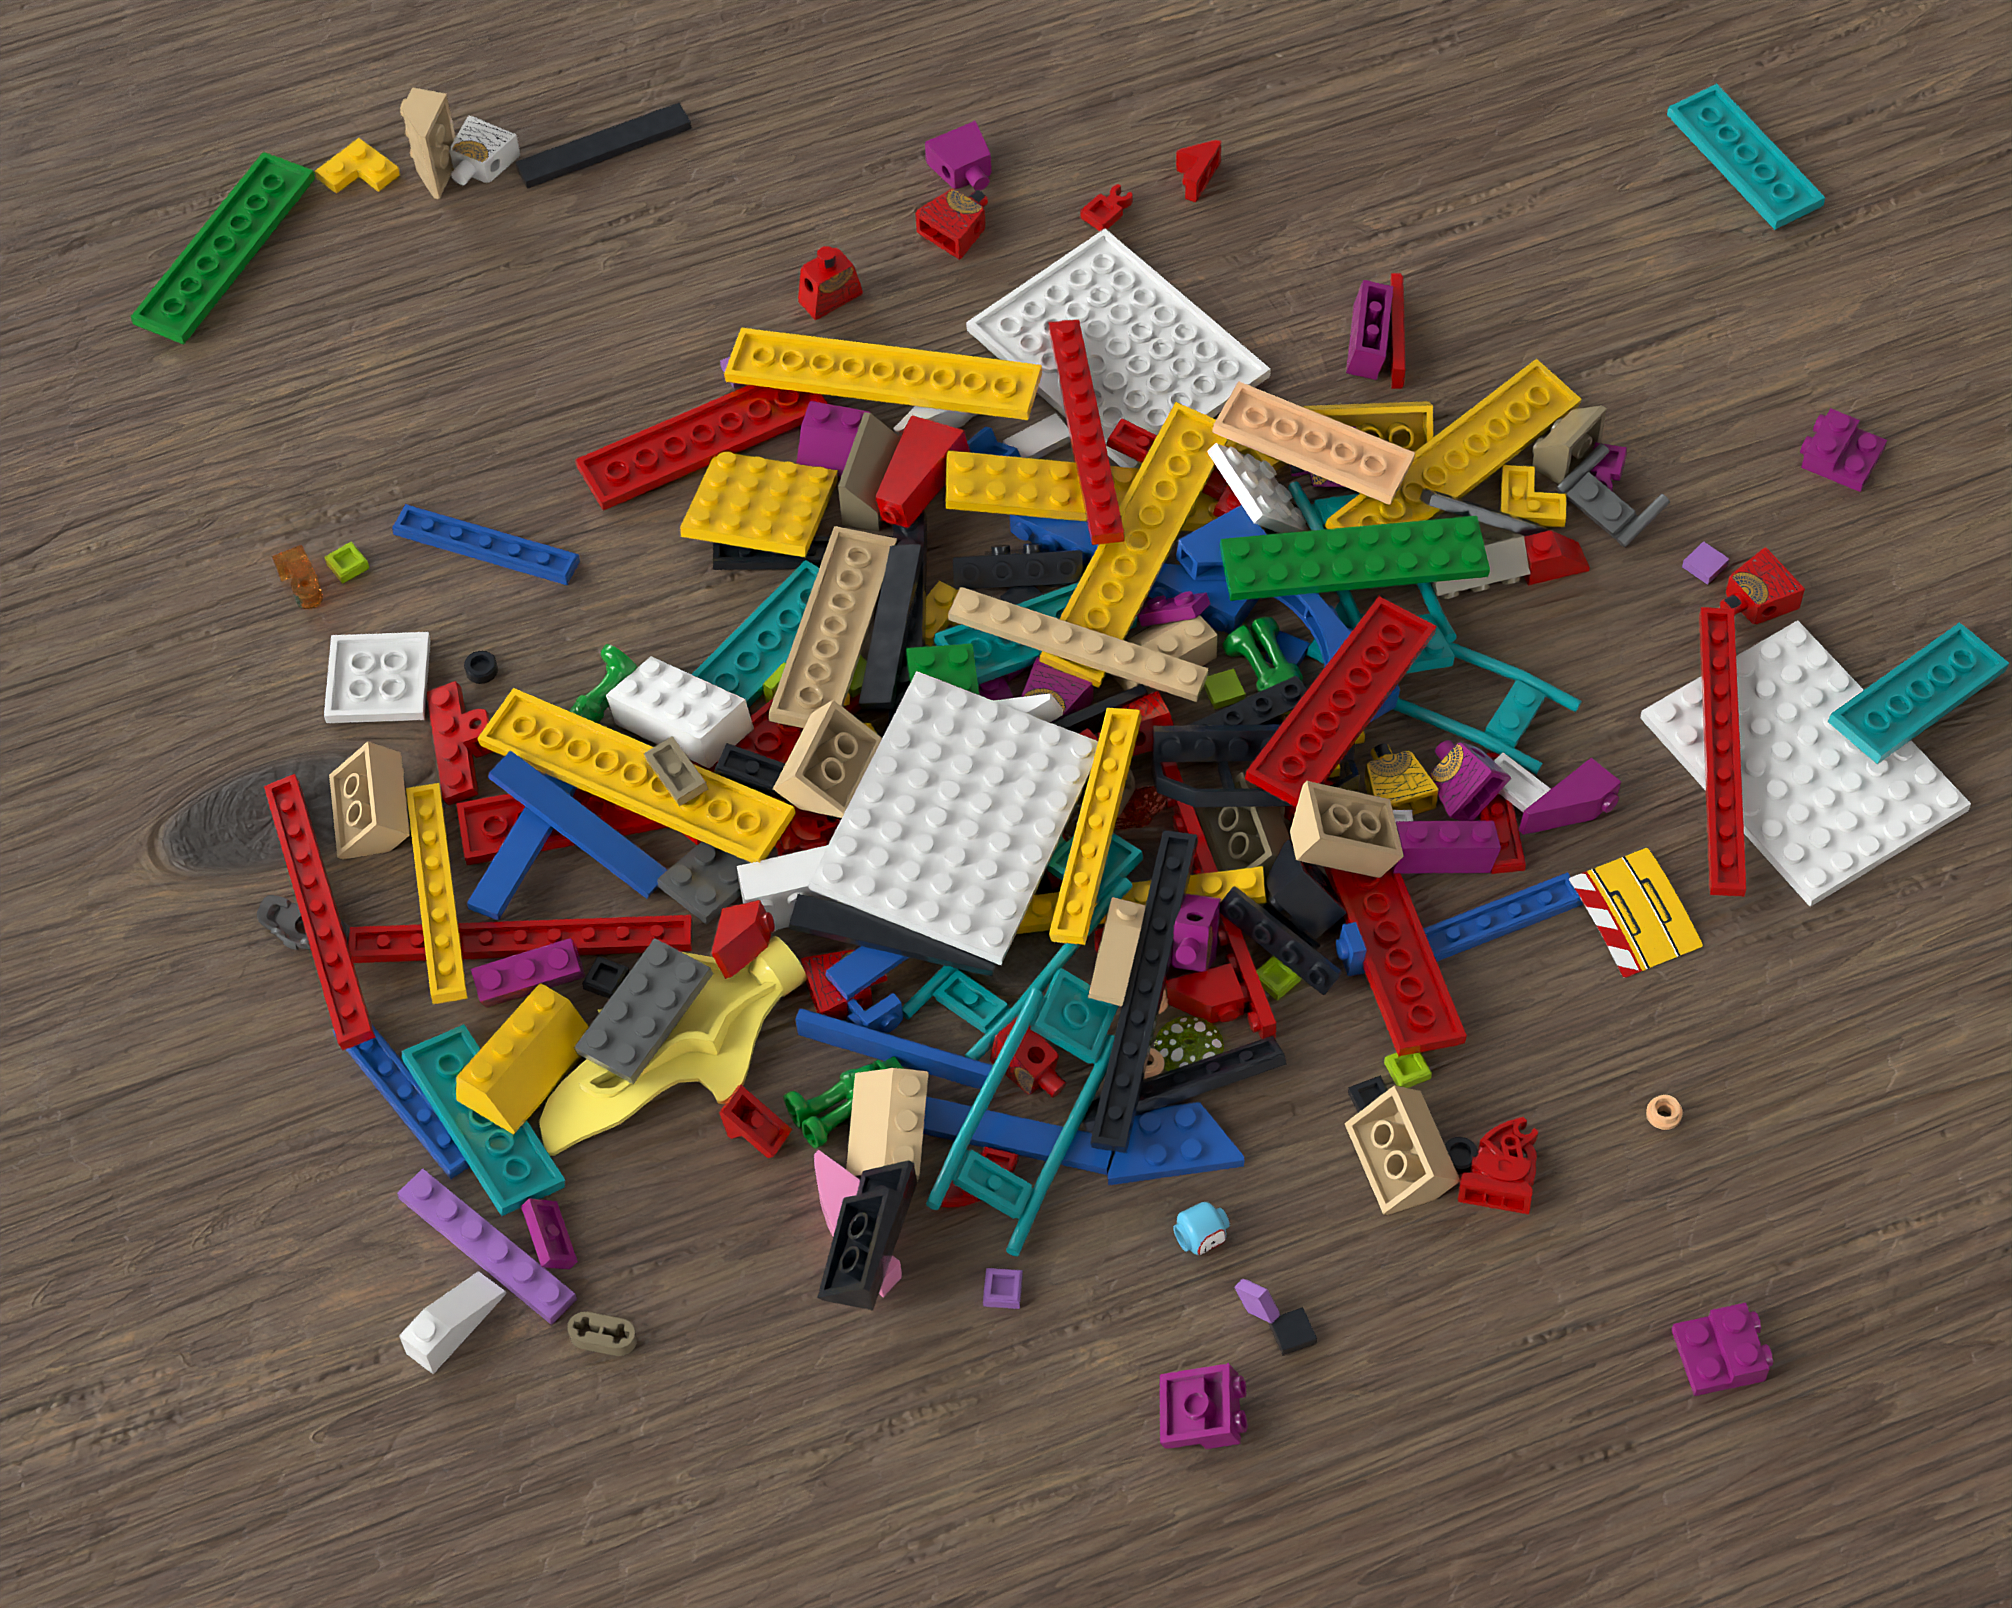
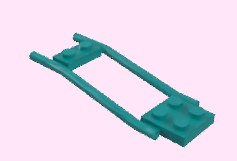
(1437, 652)
(1510, 718)
(984, 1008)
(1075, 1025)

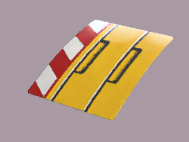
(1636, 912)

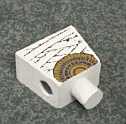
(482, 151)

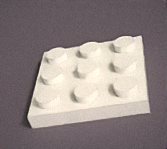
(1258, 490)
(377, 677)

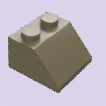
(1569, 442)

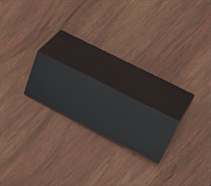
(867, 1235)

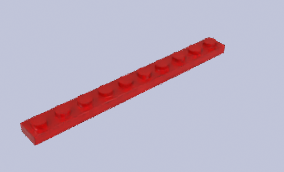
(1086, 433)
(1722, 752)
(319, 913)
(1229, 935)
(511, 938)

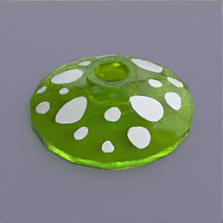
(1178, 1053)

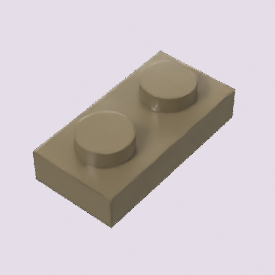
(675, 771)

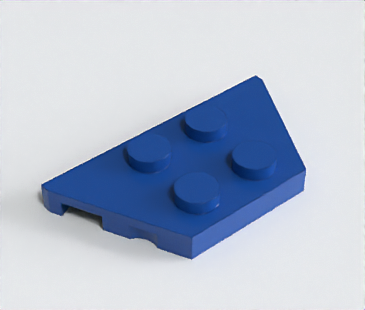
(1174, 1143)

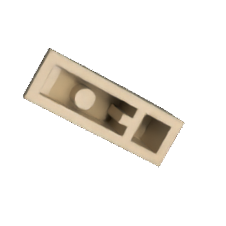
(1116, 951)

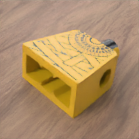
(1400, 780)

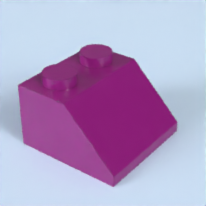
(828, 436)

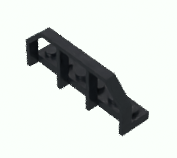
(1222, 744)

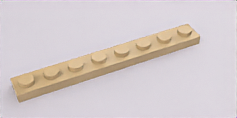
(1078, 644)

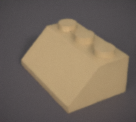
(430, 136)
(1184, 639)
(827, 761)
(369, 802)
(1345, 830)
(887, 1119)
(1401, 1150)

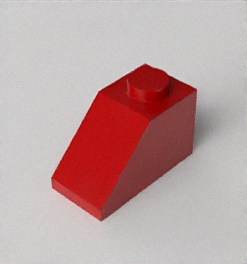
(1553, 557)
(741, 936)
(1208, 994)

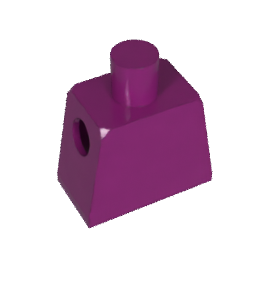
(960, 157)

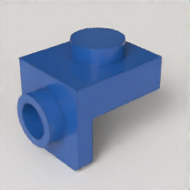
(986, 443)
(1351, 949)
(881, 1017)

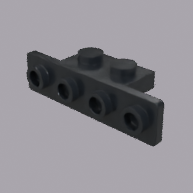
(1017, 567)
(1263, 708)
(1280, 939)

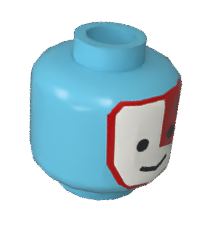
(1201, 1228)

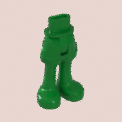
(1264, 633)
(595, 702)
(804, 1111)

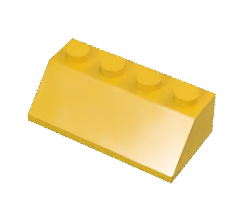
(1398, 423)
(523, 1060)

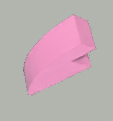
(834, 1185)

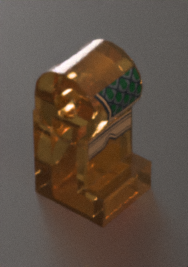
(296, 566)

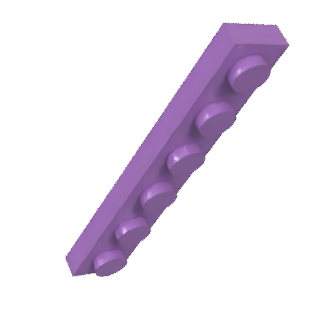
(487, 1246)

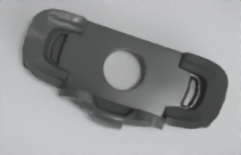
(281, 919)

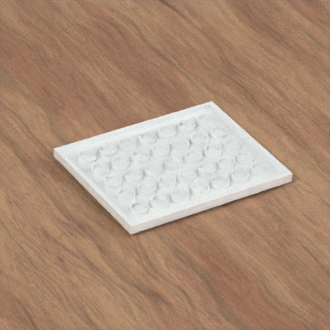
(1138, 336)
(1807, 790)
(956, 818)

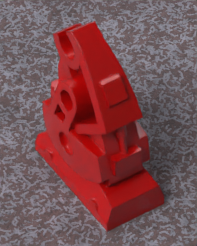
(806, 831)
(1500, 1173)

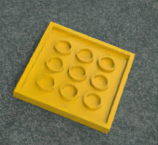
(759, 504)

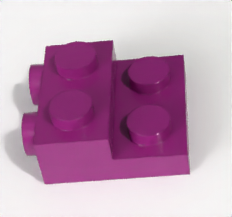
(1841, 450)
(1723, 1349)
(1202, 1407)

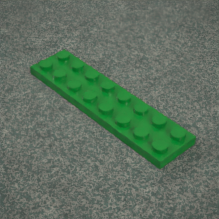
(222, 248)
(1354, 558)

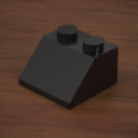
(1303, 893)

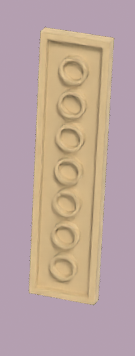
(832, 626)

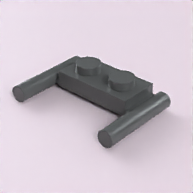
(1603, 505)

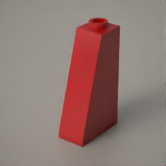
(917, 469)

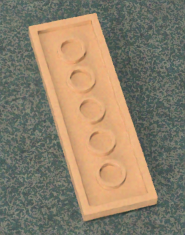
(1314, 442)

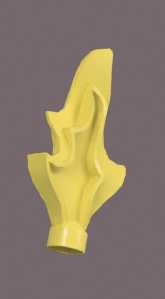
(707, 1045)

